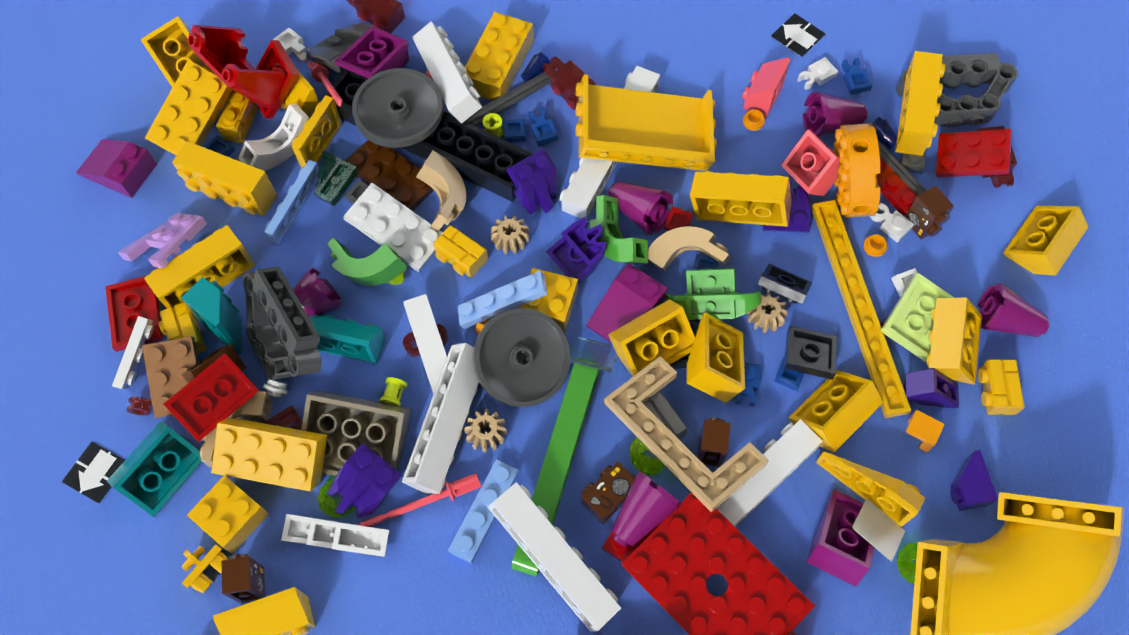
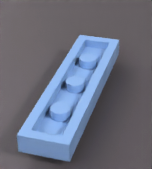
(292, 204)
(502, 299)
(479, 517)

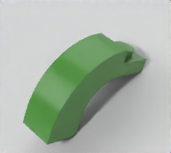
(617, 247)
(367, 271)

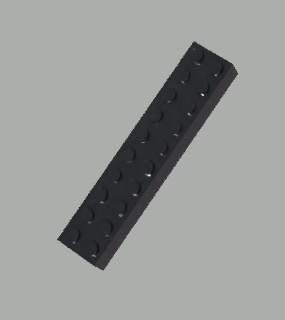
(472, 151)

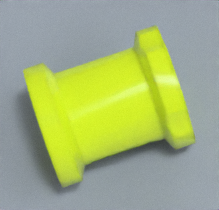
(492, 123)
(393, 391)

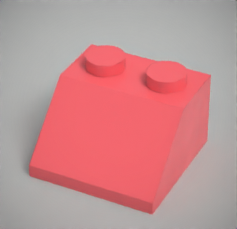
(766, 86)
(812, 164)

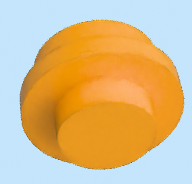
(753, 120)
(875, 245)

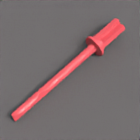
(320, 74)
(453, 490)

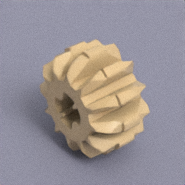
(510, 234)
(773, 319)
(485, 421)

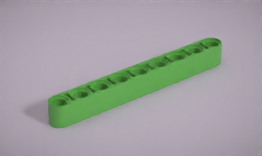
(560, 452)

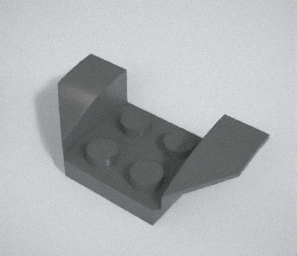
(334, 46)

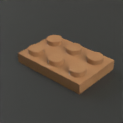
(164, 367)

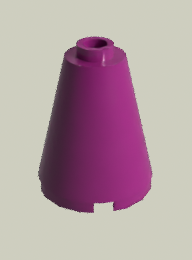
(829, 112)
(642, 205)
(316, 294)
(1010, 313)
(642, 510)

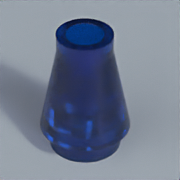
(535, 67)
(884, 132)

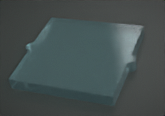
(593, 354)

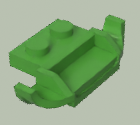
(715, 294)

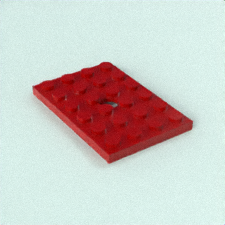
(699, 543)

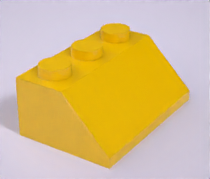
(303, 95)
(1047, 238)
(654, 334)
(955, 339)
(838, 408)
(276, 614)

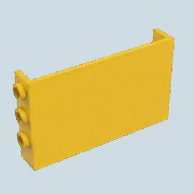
(645, 127)

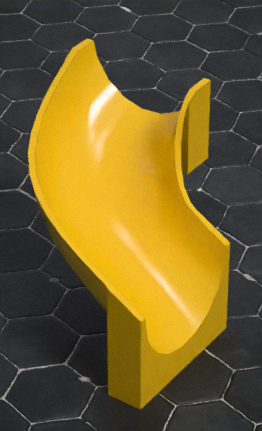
(1024, 579)

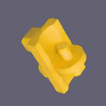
(197, 578)

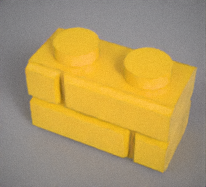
(236, 118)
(460, 252)
(181, 323)
(1001, 387)

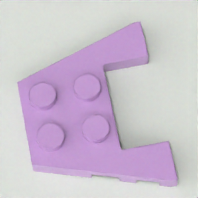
(166, 238)

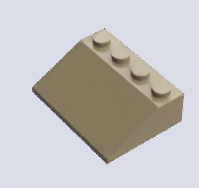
(353, 422)

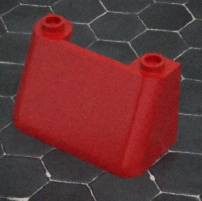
(226, 57)

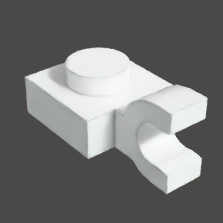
(292, 43)

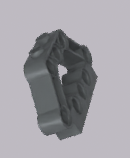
(972, 71)
(279, 326)

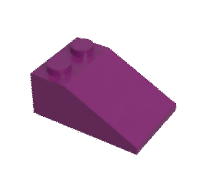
(375, 53)
(118, 166)
(626, 299)
(837, 545)

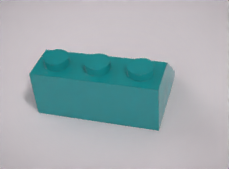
(215, 312)
(348, 338)
(156, 469)

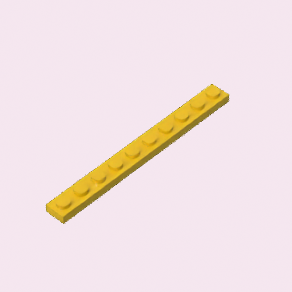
(860, 309)

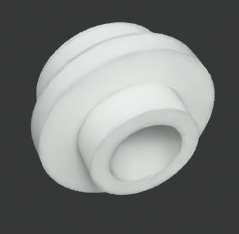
(275, 388)

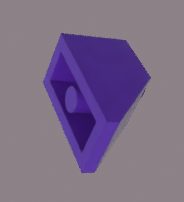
(931, 389)
(973, 484)

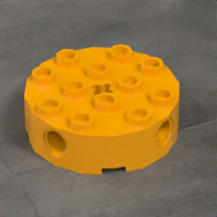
(857, 170)

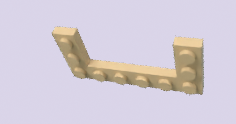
(707, 487)

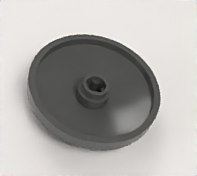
(397, 107)
(521, 357)

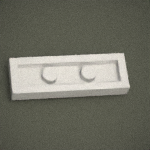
(133, 353)

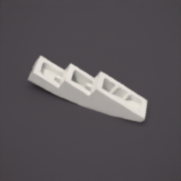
(426, 337)
(335, 535)

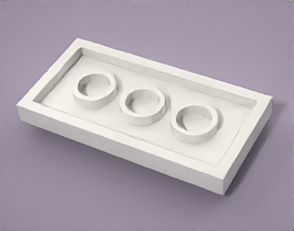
(396, 225)

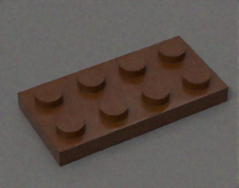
(390, 173)

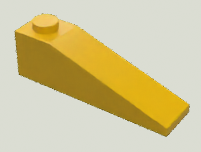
(890, 495)

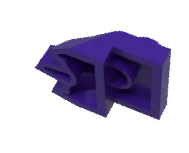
(535, 181)
(799, 215)
(578, 250)
(363, 482)

